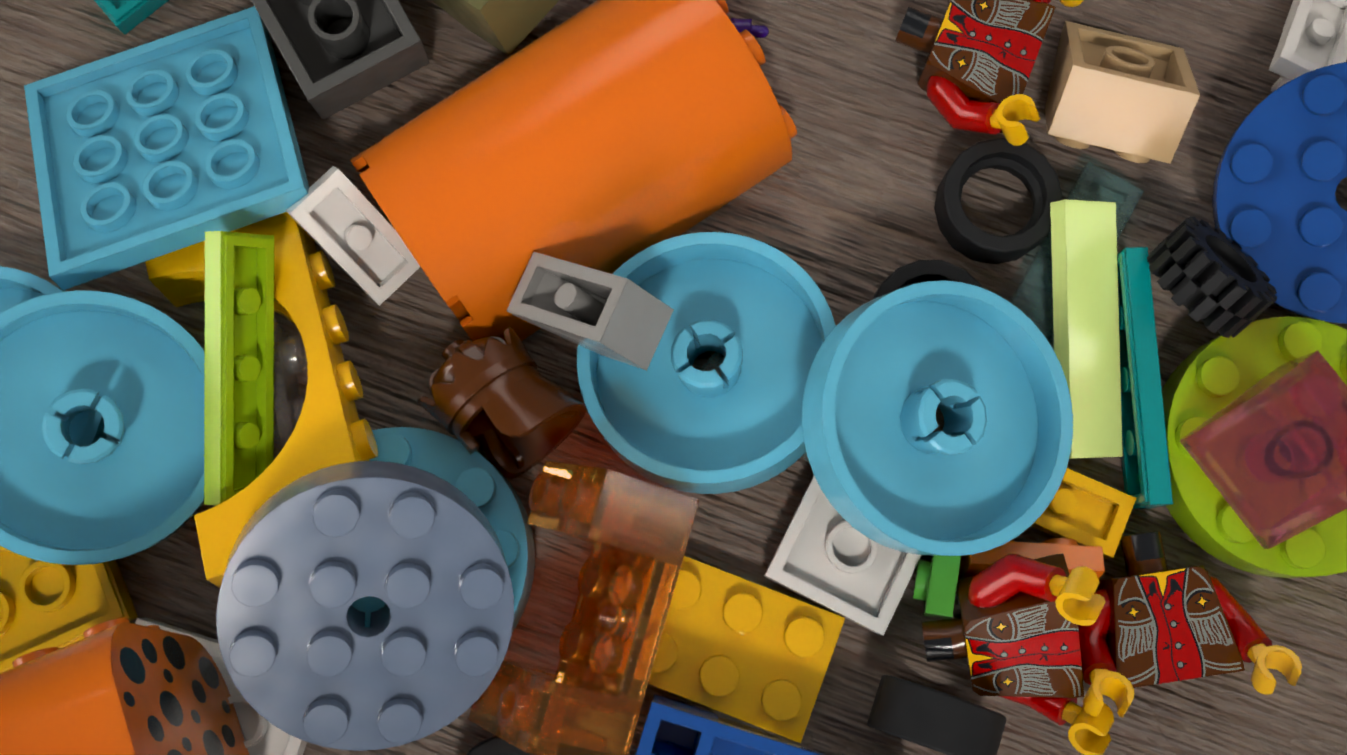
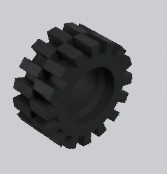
(1211, 277)

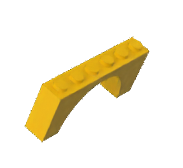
(329, 422)

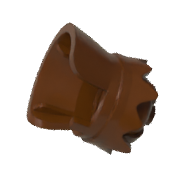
(498, 396)

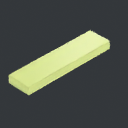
(1088, 321)

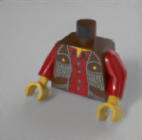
(981, 61)
(1171, 629)
(1025, 639)

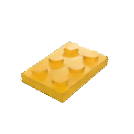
(744, 649)

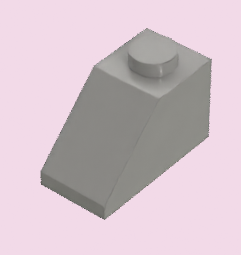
(591, 309)

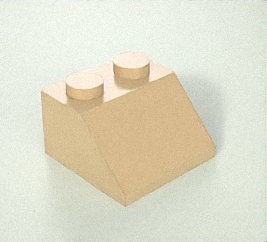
(1119, 94)

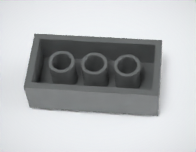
(343, 47)

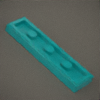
(1143, 420)

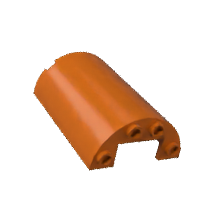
(580, 151)

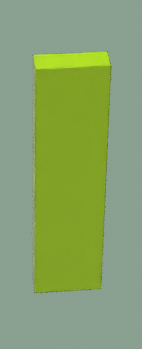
(237, 361)

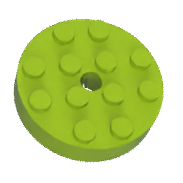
(1204, 386)

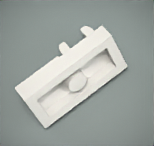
(1310, 39)
(354, 235)

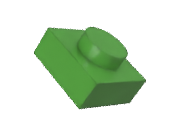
(937, 585)

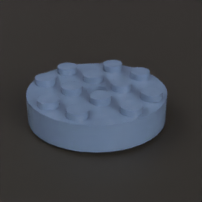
(353, 535)

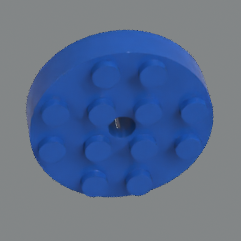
(1280, 191)

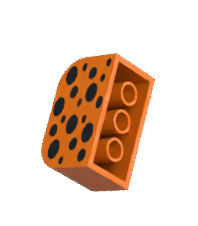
(118, 695)

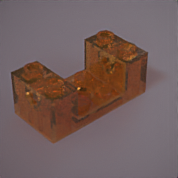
(617, 618)

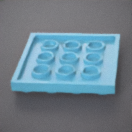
(162, 147)

